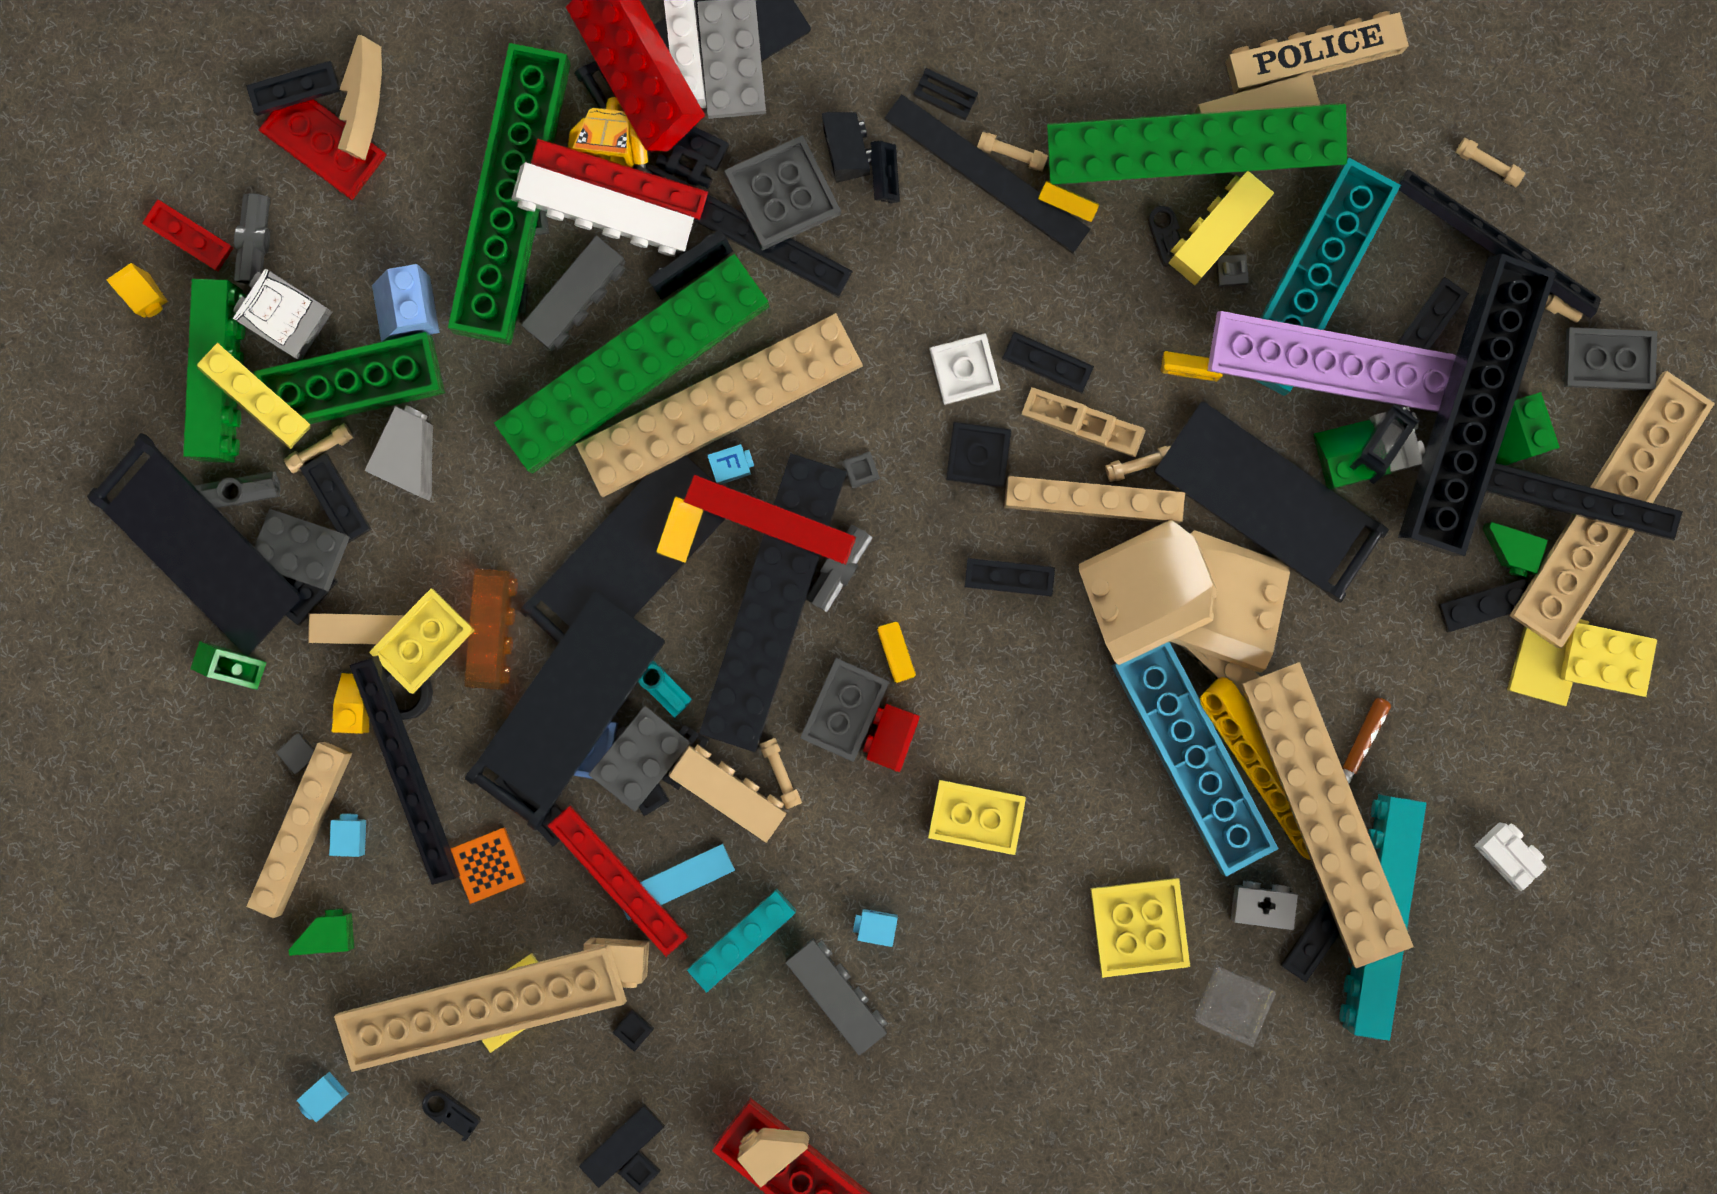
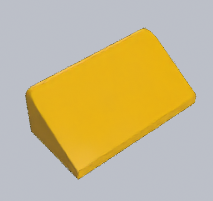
(1068, 201)
(1188, 366)
(679, 530)
(896, 652)

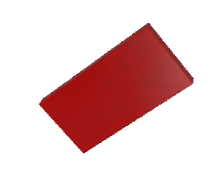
(313, 138)

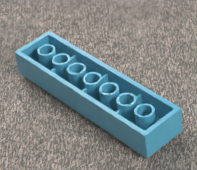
(1195, 759)

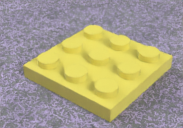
(1140, 927)

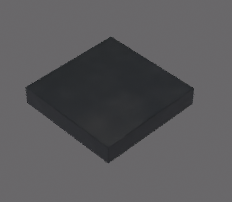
(978, 454)

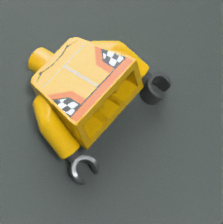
(609, 136)

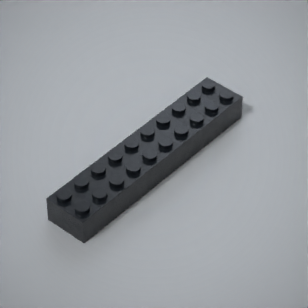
(1476, 405)
(770, 611)

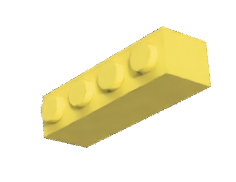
(1221, 227)
(253, 396)

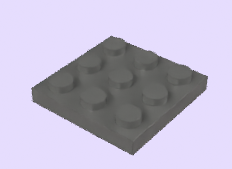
(782, 192)

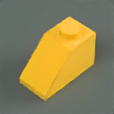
(138, 290)
(348, 708)

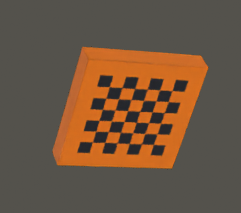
(488, 865)

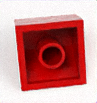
(892, 737)

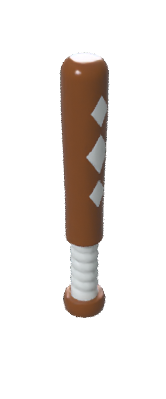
(1366, 736)

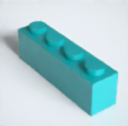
(741, 940)

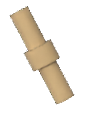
(1555, 304)

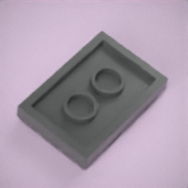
(1610, 359)
(301, 549)
(844, 709)
(639, 758)

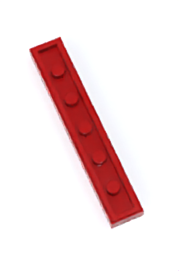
(620, 178)
(770, 519)
(618, 881)

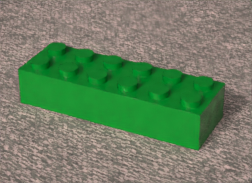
(358, 378)
(210, 412)

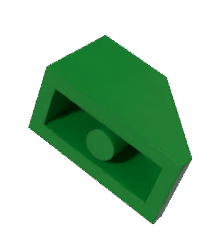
(1515, 549)
(228, 665)
(326, 934)

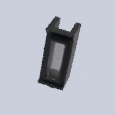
(1386, 441)

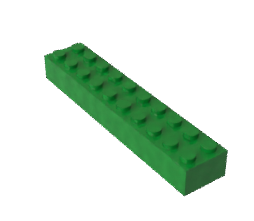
(1197, 143)
(500, 231)
(632, 364)

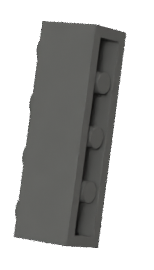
(574, 293)
(836, 995)

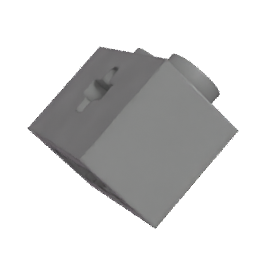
(1279, 914)

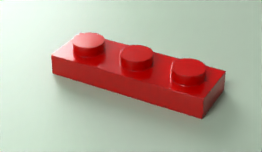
(188, 235)

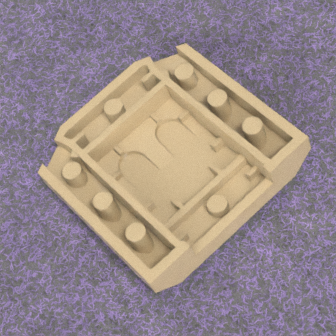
(1149, 590)
(1245, 607)

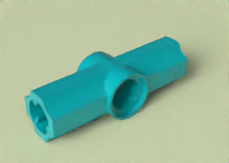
(666, 691)

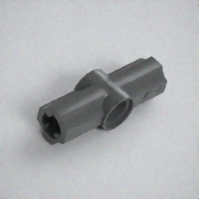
(251, 237)
(250, 488)
(837, 575)

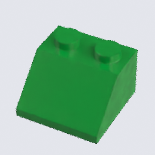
(1527, 431)
(1338, 450)

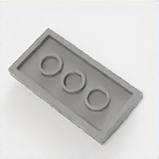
(731, 58)

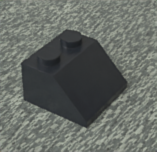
(846, 145)

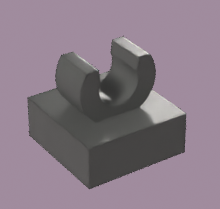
(1232, 270)

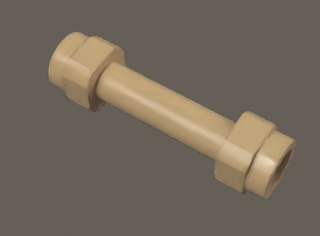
(989, 143)
(1468, 149)
(340, 435)
(1116, 470)
(790, 796)

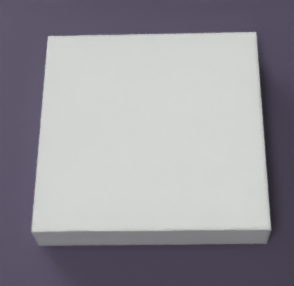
(964, 369)

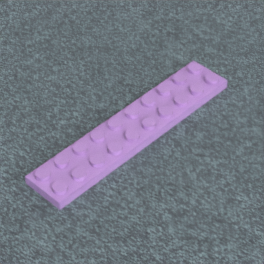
(1329, 361)

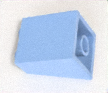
(404, 303)

